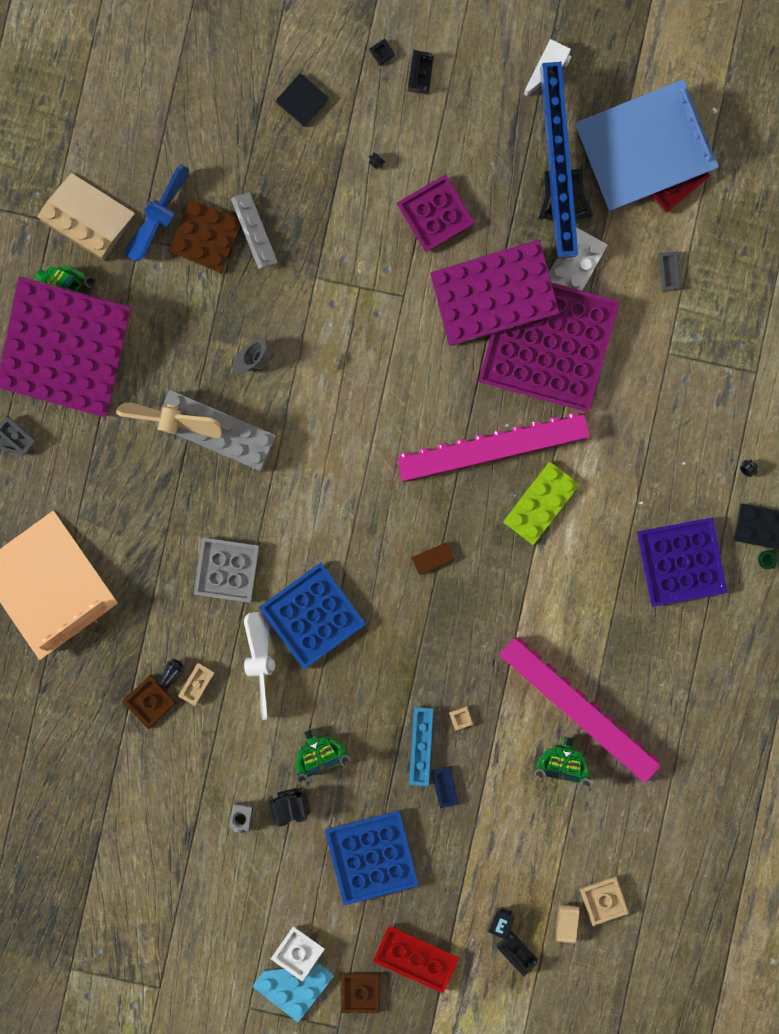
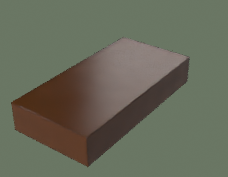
(432, 558)

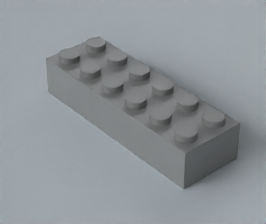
(238, 439)

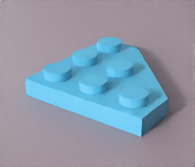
(291, 993)

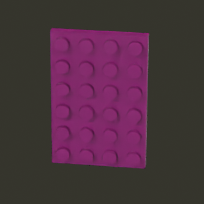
(495, 292)

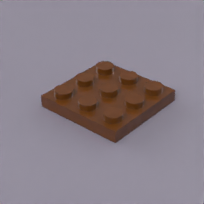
(205, 236)

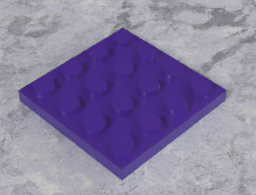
(681, 562)

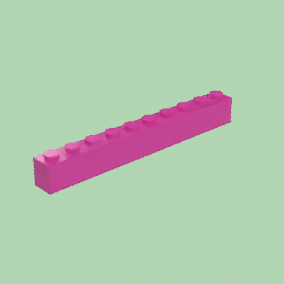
(492, 448)
(579, 710)

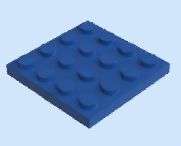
(312, 615)
(371, 857)

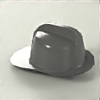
(253, 356)

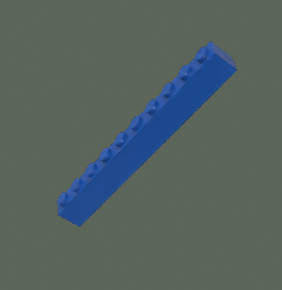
(559, 160)

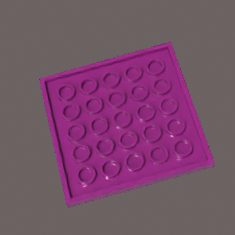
(63, 346)
(557, 355)

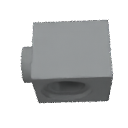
(243, 809)

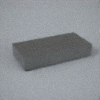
(669, 271)

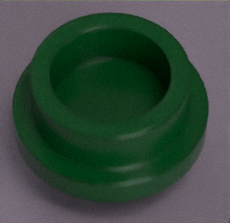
(767, 559)

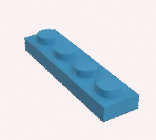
(421, 746)

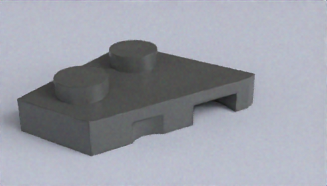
(14, 437)

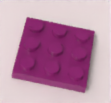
(435, 213)

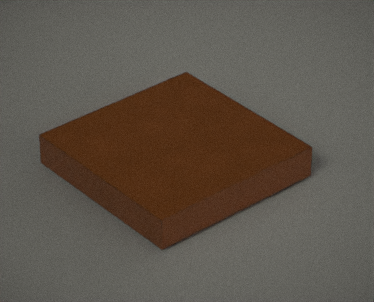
(149, 702)
(360, 992)

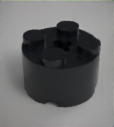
(289, 806)

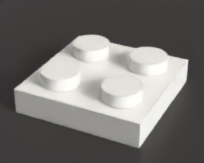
(297, 954)

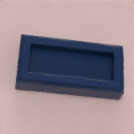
(445, 787)

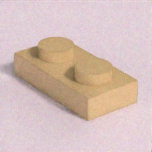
(196, 684)

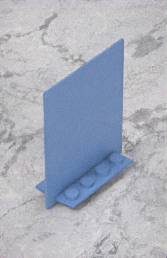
(646, 145)

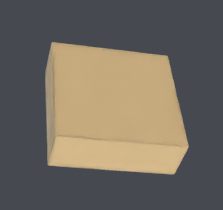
(461, 718)

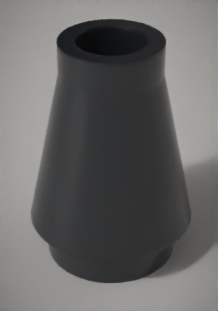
(171, 672)

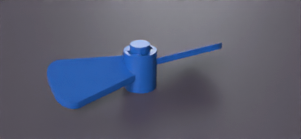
(157, 214)

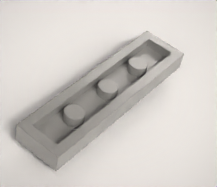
(254, 230)

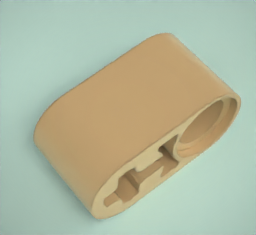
(567, 924)

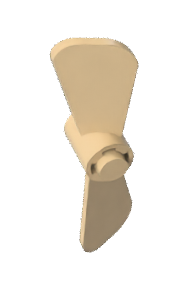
(171, 418)

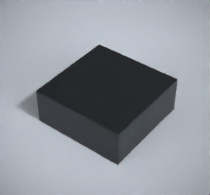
(382, 52)

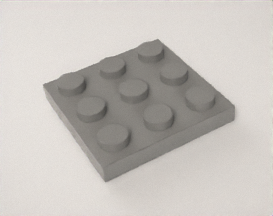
(226, 570)

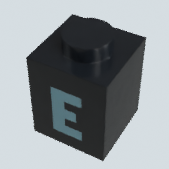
(501, 922)

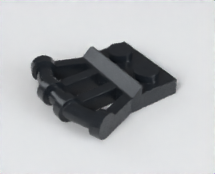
(578, 189)

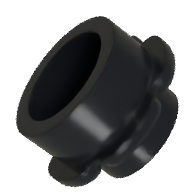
(376, 161)
(748, 468)

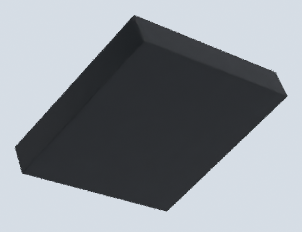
(302, 99)

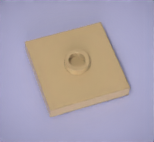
(604, 901)

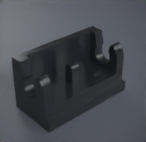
(420, 72)
(517, 953)

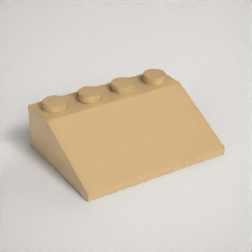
(86, 216)

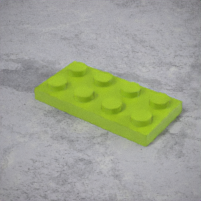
(541, 503)

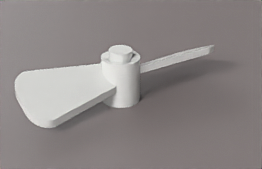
(260, 663)

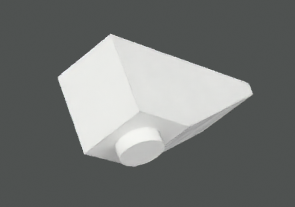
(553, 53)

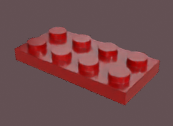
(415, 959)

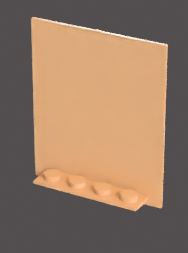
(50, 586)

